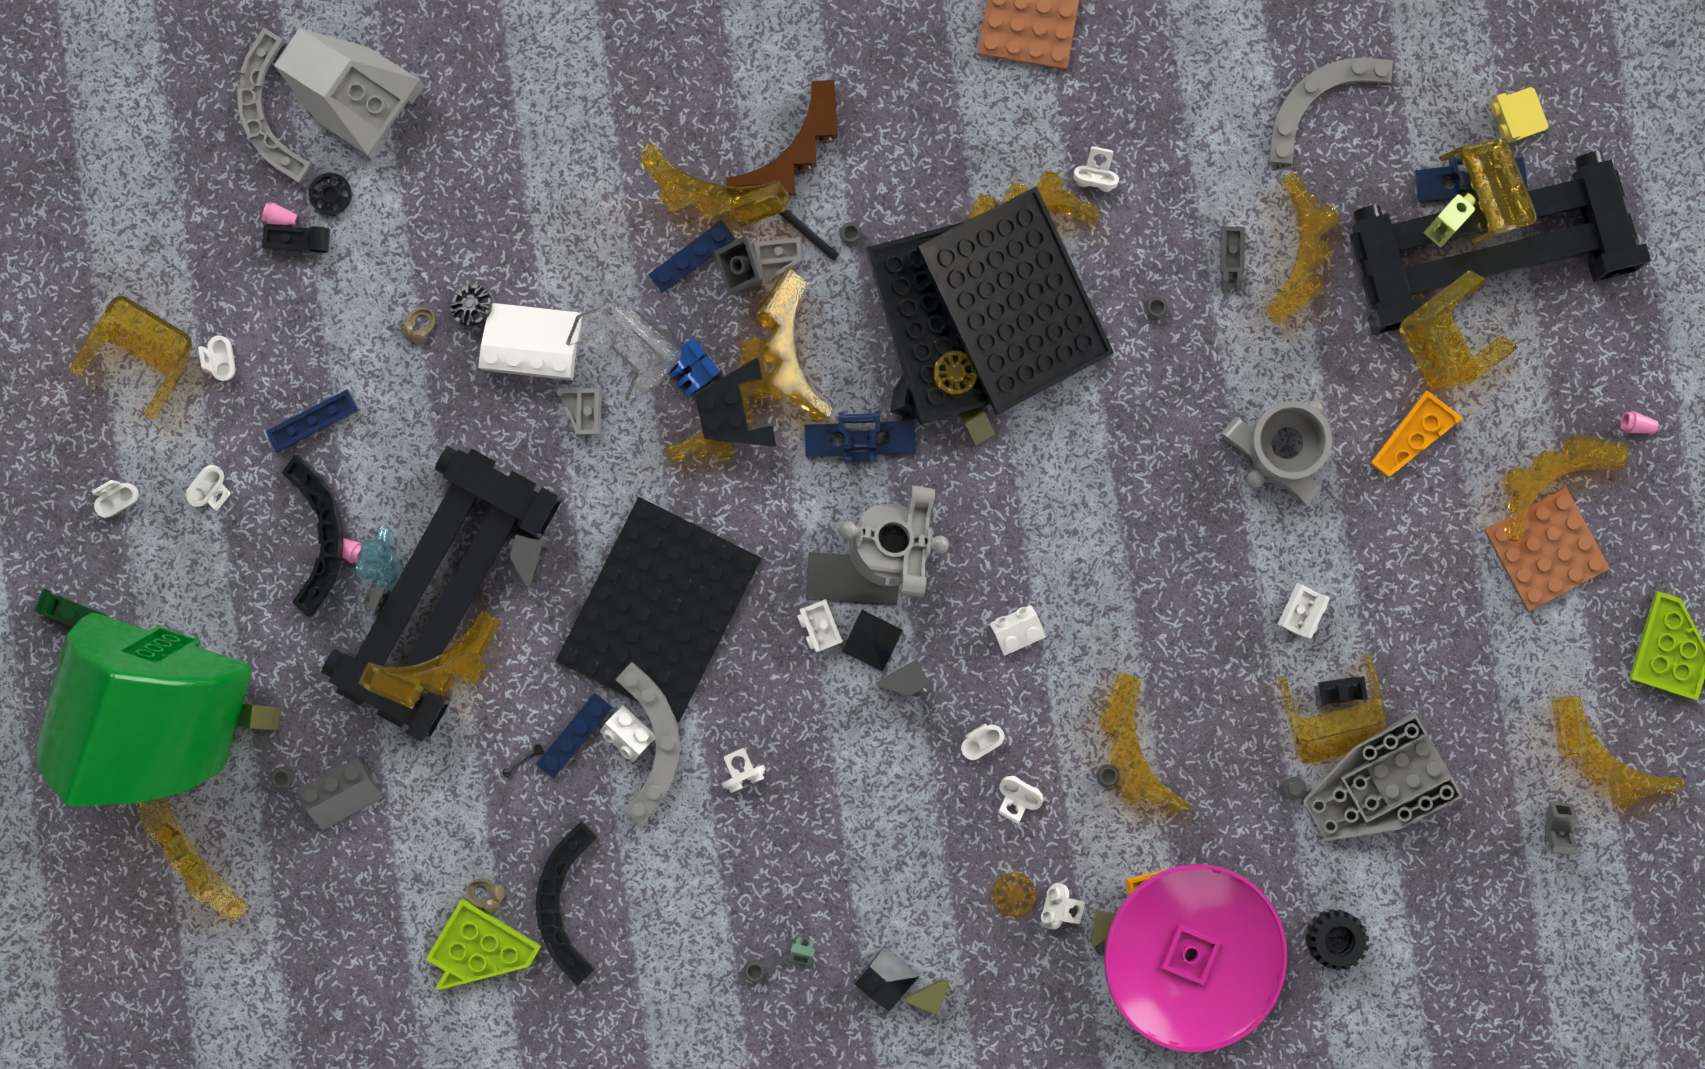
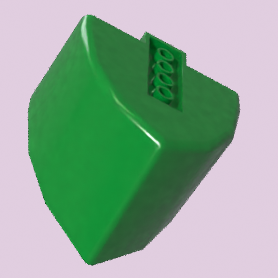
(137, 714)

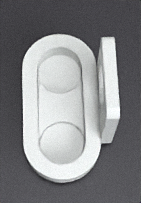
(1097, 175)
(218, 358)
(207, 487)
(114, 498)
(982, 741)
(737, 778)
(1020, 795)
(1058, 905)

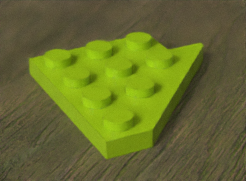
(1670, 650)
(479, 947)

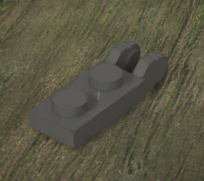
(1232, 255)

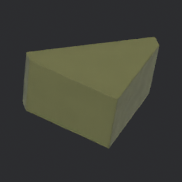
(977, 425)
(260, 717)
(1101, 926)
(930, 996)

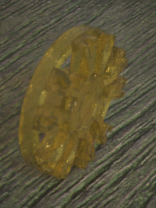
(954, 373)
(1014, 894)

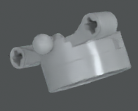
(1293, 472)
(900, 568)

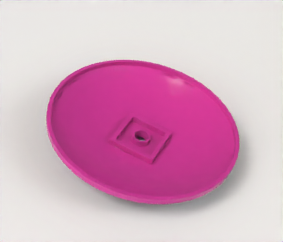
(1235, 966)

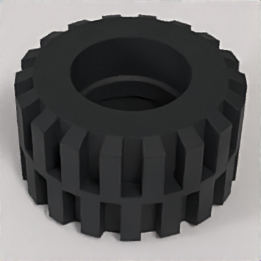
(1351, 953)

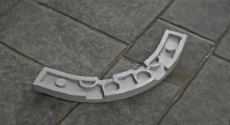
(1310, 88)
(252, 112)
(666, 740)

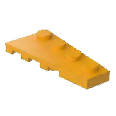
(1418, 429)

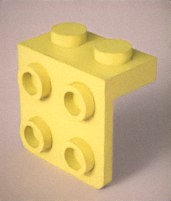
(1518, 114)

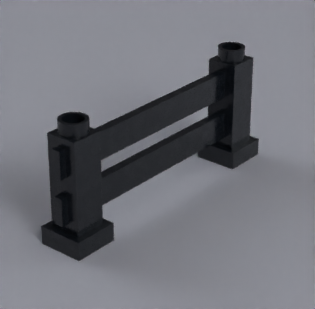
(1606, 231)
(511, 500)

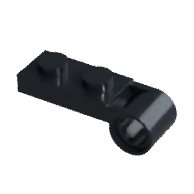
(296, 238)

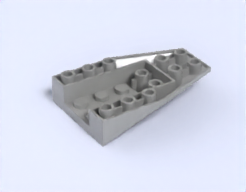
(347, 87)
(1383, 784)

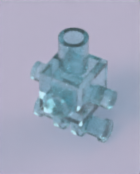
(376, 557)

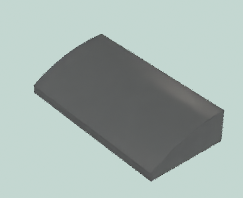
(838, 580)

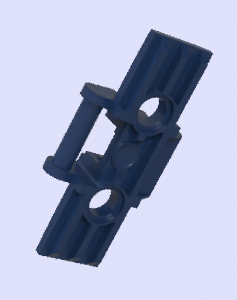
(1430, 180)
(860, 445)

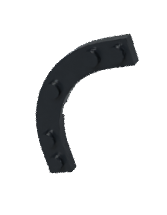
(329, 534)
(548, 903)

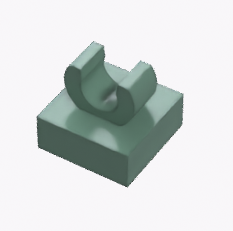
(802, 954)

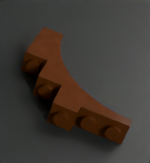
(801, 154)

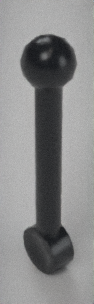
(537, 749)

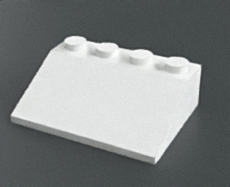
(528, 342)

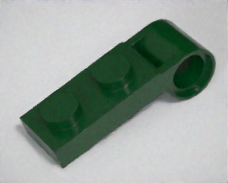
(61, 608)

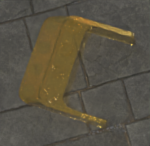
(1498, 186)
(145, 337)
(1439, 345)
(1337, 731)

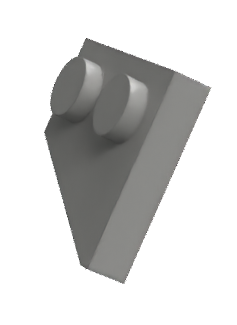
(777, 256)
(583, 408)

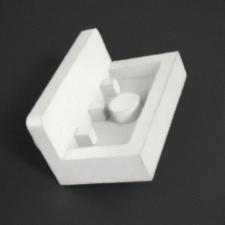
(1303, 611)
(820, 626)
(1017, 629)
(627, 734)

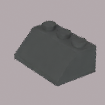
(340, 793)

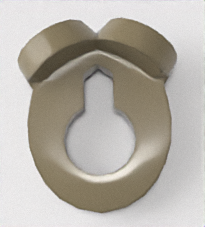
(418, 337)
(497, 894)

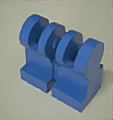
(703, 370)

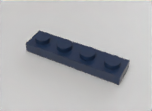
(691, 256)
(312, 420)
(574, 735)

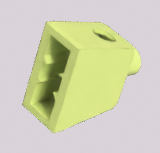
(1450, 219)

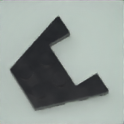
(723, 409)

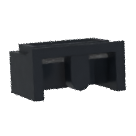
(1340, 690)

